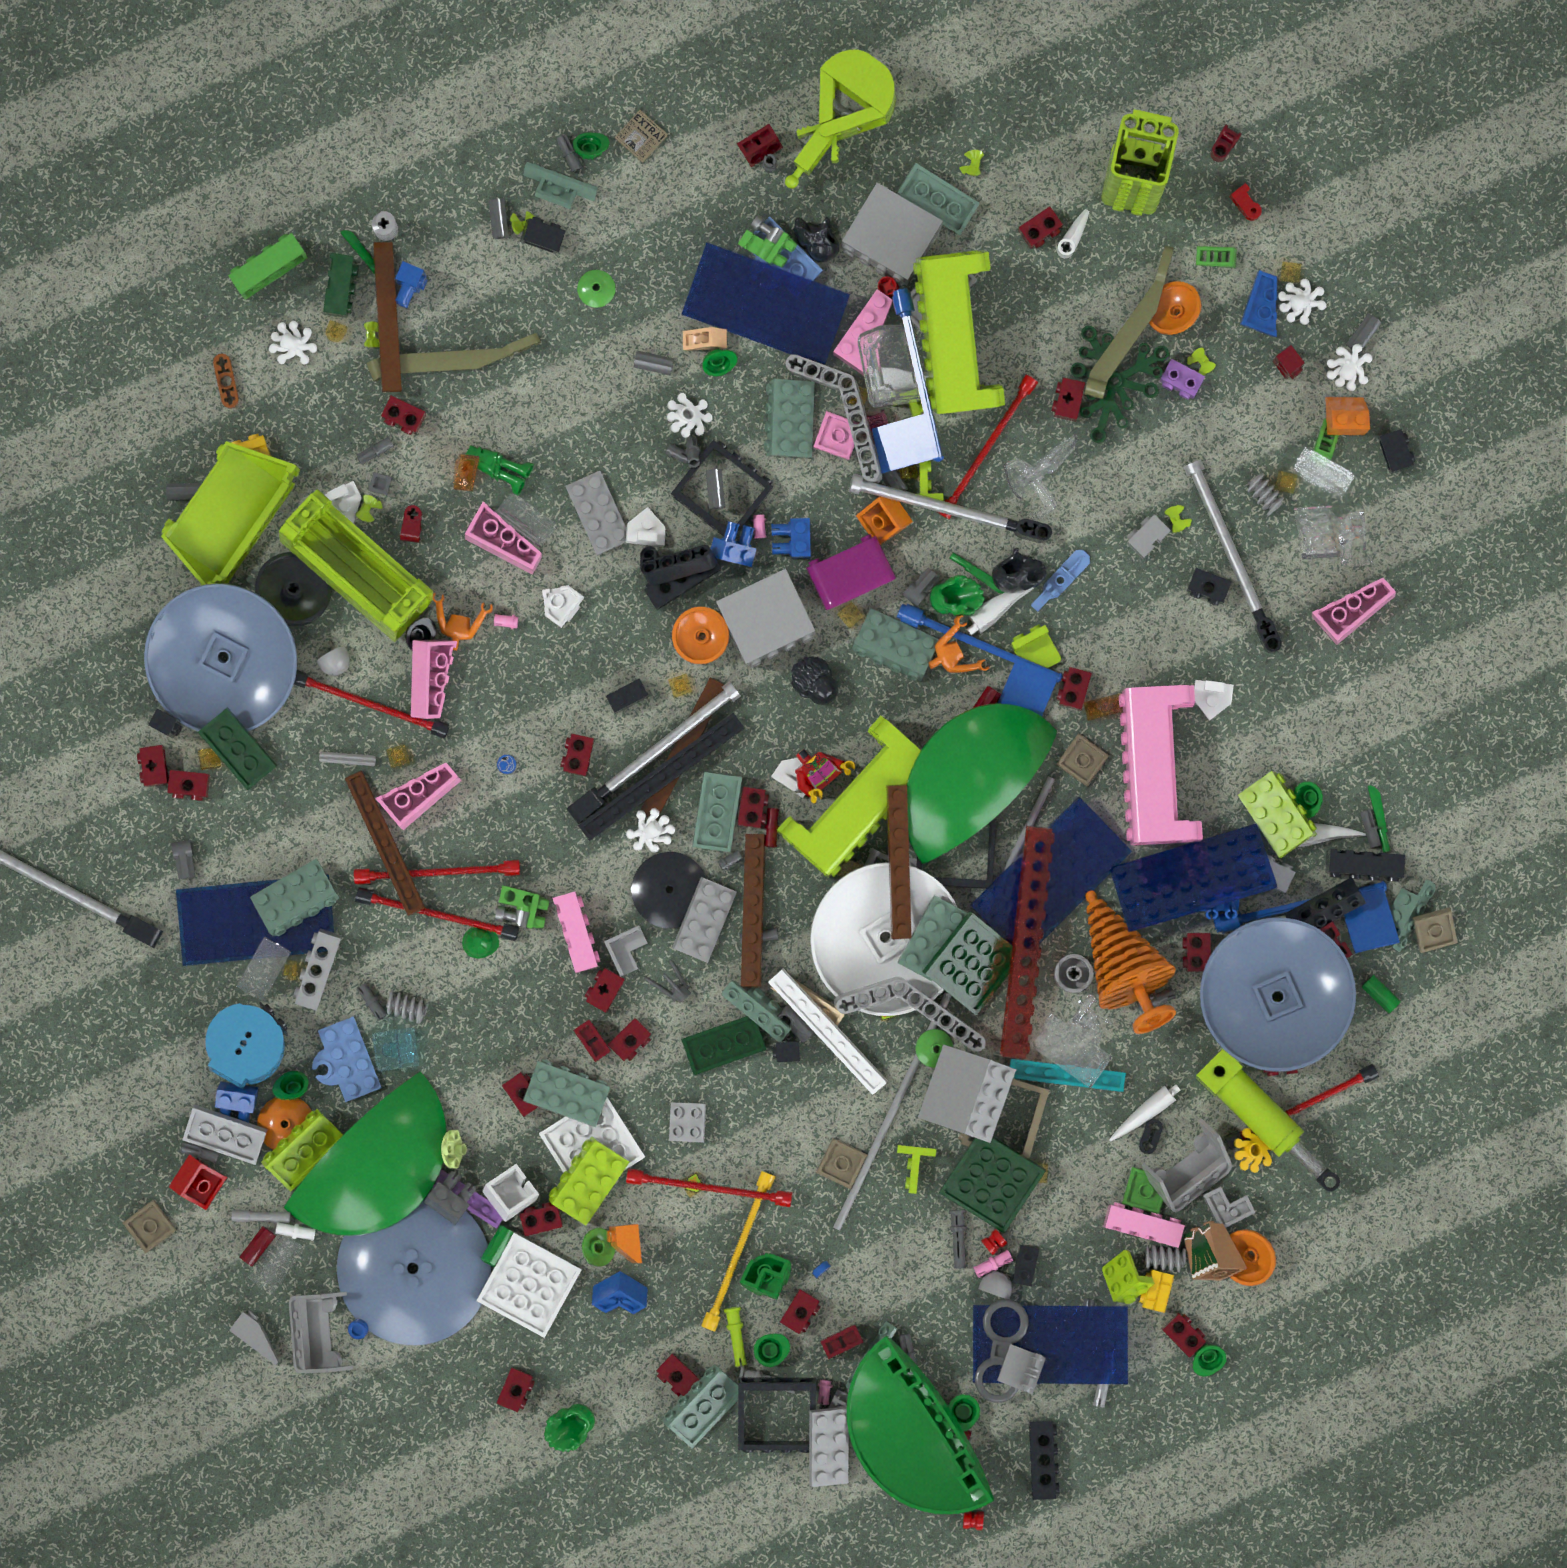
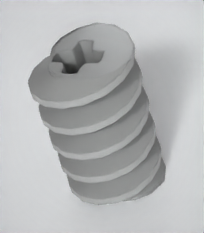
(378, 224)
(1265, 494)
(406, 1007)
(1165, 1258)

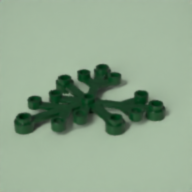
(1108, 402)

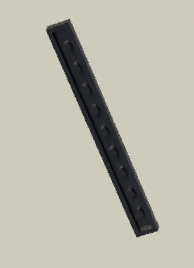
(661, 777)

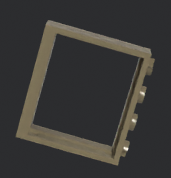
(1035, 1119)

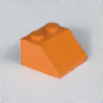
(1347, 416)
(884, 518)
(626, 1241)

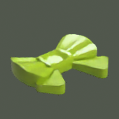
(975, 157)
(518, 225)
(371, 329)
(1199, 356)
(368, 502)
(1178, 524)

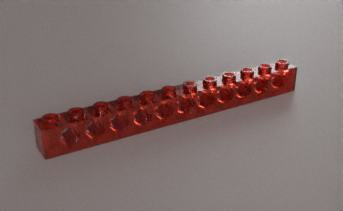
(1021, 932)

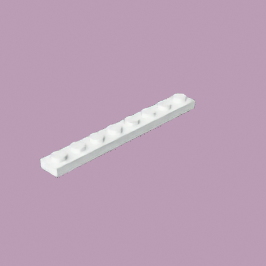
(828, 1031)

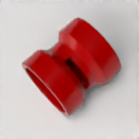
(886, 284)
(991, 1245)
(973, 1520)

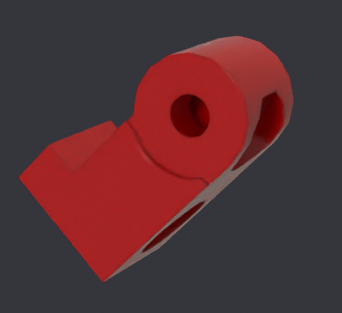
(1245, 204)

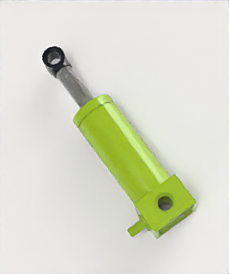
(1260, 1113)

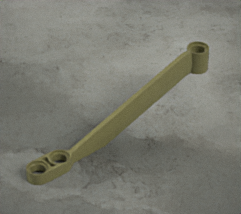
(1129, 332)
(454, 359)

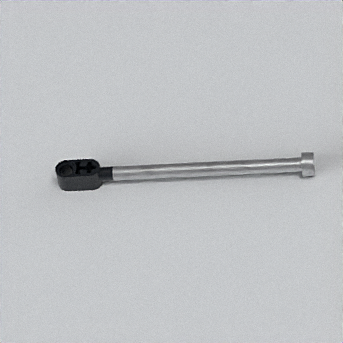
(1195, 470)
(858, 484)
(594, 798)
(132, 925)

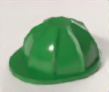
(590, 145)
(719, 362)
(1310, 797)
(480, 942)
(290, 1085)
(771, 1349)
(1209, 1360)
(965, 1410)

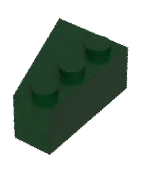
(340, 285)

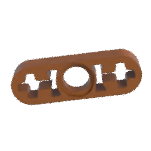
(218, 368)

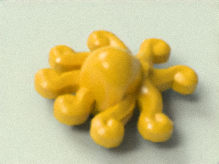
(1251, 1150)

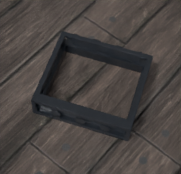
(736, 460)
(973, 883)
(772, 1384)

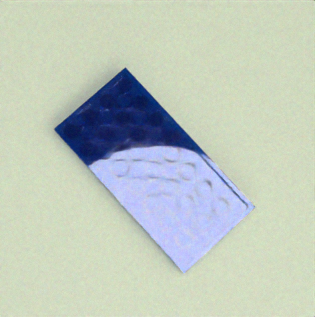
(765, 304)
(1081, 860)
(1193, 877)
(225, 926)
(1077, 1342)

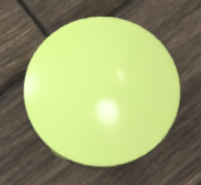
(452, 1149)

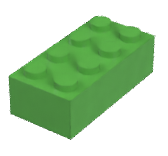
(267, 266)

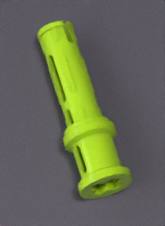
(735, 1326)

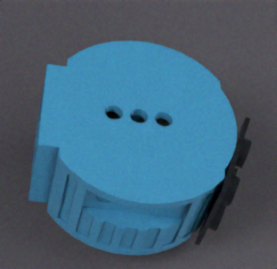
(245, 1044)

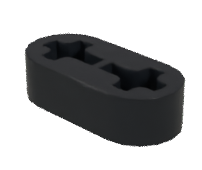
(1146, 1134)

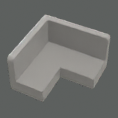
(621, 947)
(1226, 1212)

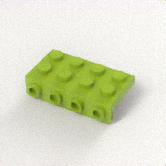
(1277, 813)
(301, 1149)
(588, 1180)

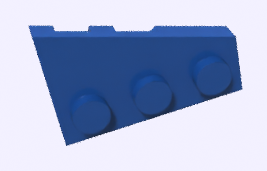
(1261, 306)

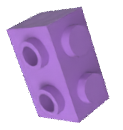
(1181, 379)

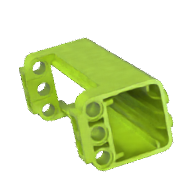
(1136, 193)
(950, 332)
(355, 566)
(859, 805)

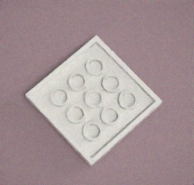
(568, 1135)
(529, 1285)

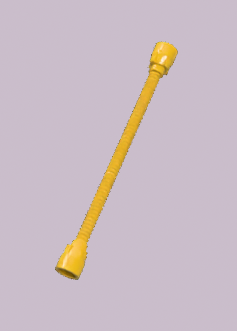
(712, 1318)

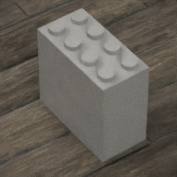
(891, 234)
(766, 618)
(966, 1093)

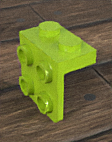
(1036, 647)
(1124, 1280)

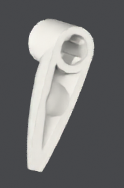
(1073, 235)

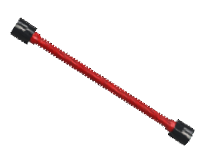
(437, 727)
(506, 931)
(1365, 1075)

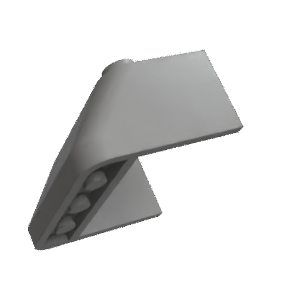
(1194, 1173)
(312, 1333)

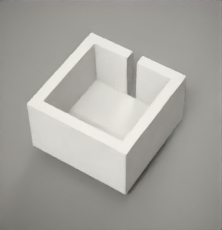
(507, 1194)

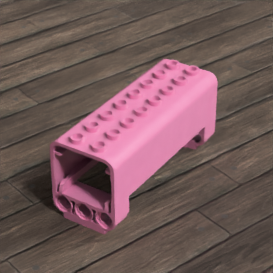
(1151, 765)

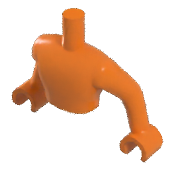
(458, 626)
(950, 653)

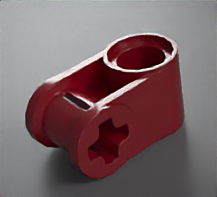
(1226, 141)
(411, 527)

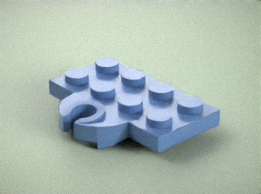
(798, 261)
(346, 1060)

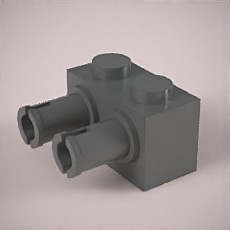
(448, 1203)

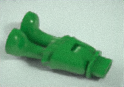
(491, 463)

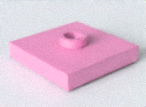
(835, 436)

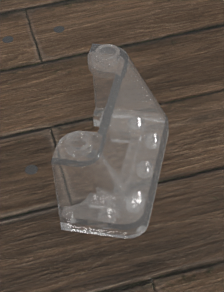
(888, 366)

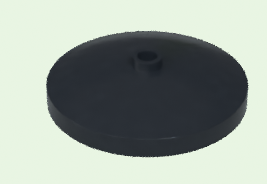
(286, 574)
(650, 886)

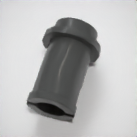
(677, 453)
(730, 860)

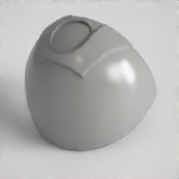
(335, 661)
(996, 1284)

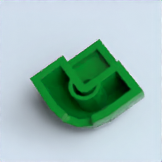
(766, 1275)

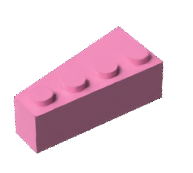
(871, 316)
(499, 538)
(1350, 612)
(429, 676)
(418, 795)
(576, 932)
(1143, 1225)

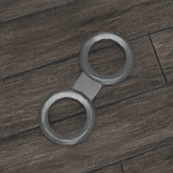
(999, 1348)

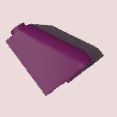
(850, 572)

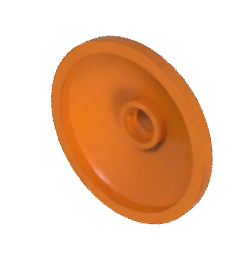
(1176, 298)
(689, 627)
(275, 1112)
(1259, 1266)

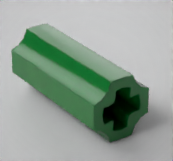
(1381, 994)
(497, 1246)

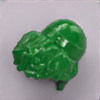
(957, 596)
(569, 1427)

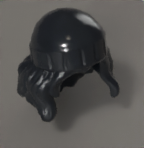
(817, 239)
(1018, 572)
(814, 680)

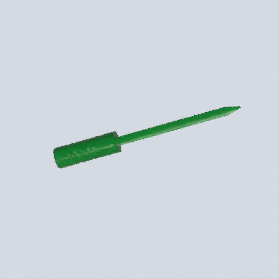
(359, 248)
(978, 573)
(1379, 816)

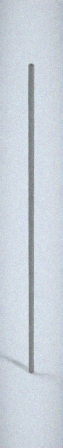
(915, 1062)

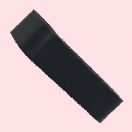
(675, 565)

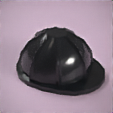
(420, 630)

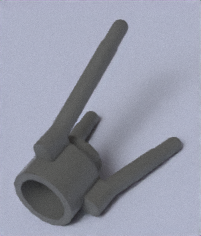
(679, 991)

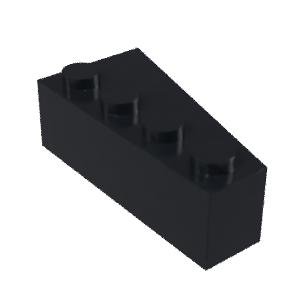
(1365, 864)

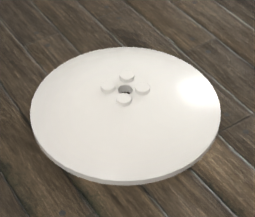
(849, 929)

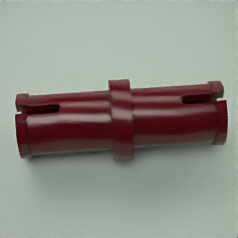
(771, 827)

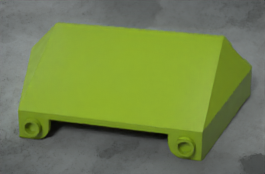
(229, 512)

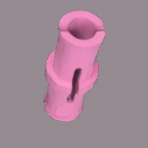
(993, 1263)

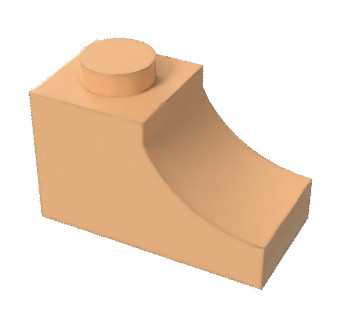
(705, 339)

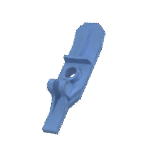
(1068, 571)

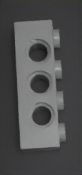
(331, 942)

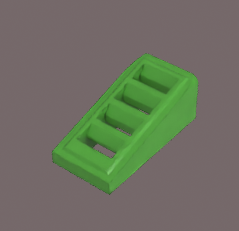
(1231, 264)
(1322, 449)

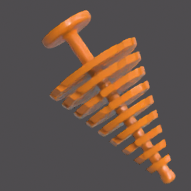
(1126, 966)

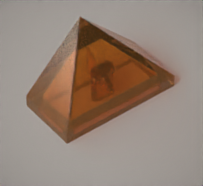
(465, 472)
(1103, 707)

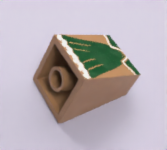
(1212, 1253)

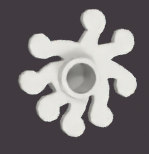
(1301, 301)
(292, 343)
(1348, 367)
(687, 415)
(651, 830)

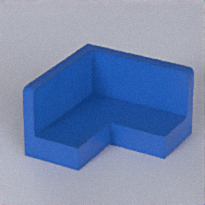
(619, 1291)

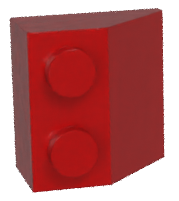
(197, 1182)

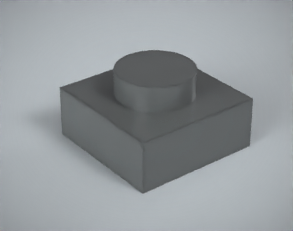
(380, 483)

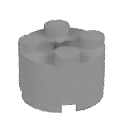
(1081, 966)

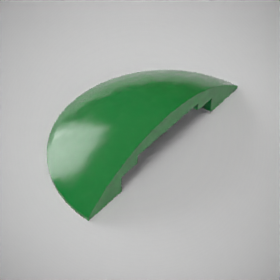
(972, 774)
(377, 1166)
(911, 1436)

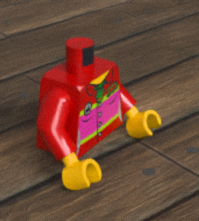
(818, 772)

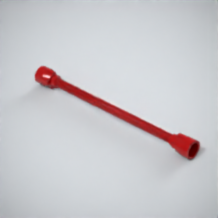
(1025, 388)
(509, 868)
(638, 1177)

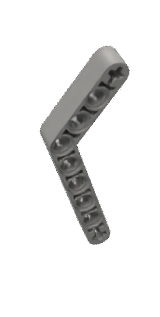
(851, 411)
(919, 1005)

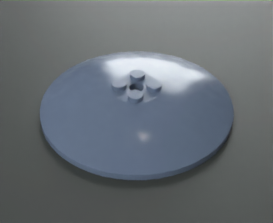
(186, 665)
(1286, 959)
(418, 1305)

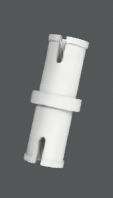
(295, 1231)

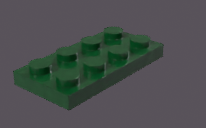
(237, 748)
(723, 1044)

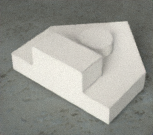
(346, 499)
(646, 530)
(561, 604)
(1212, 697)
(786, 775)

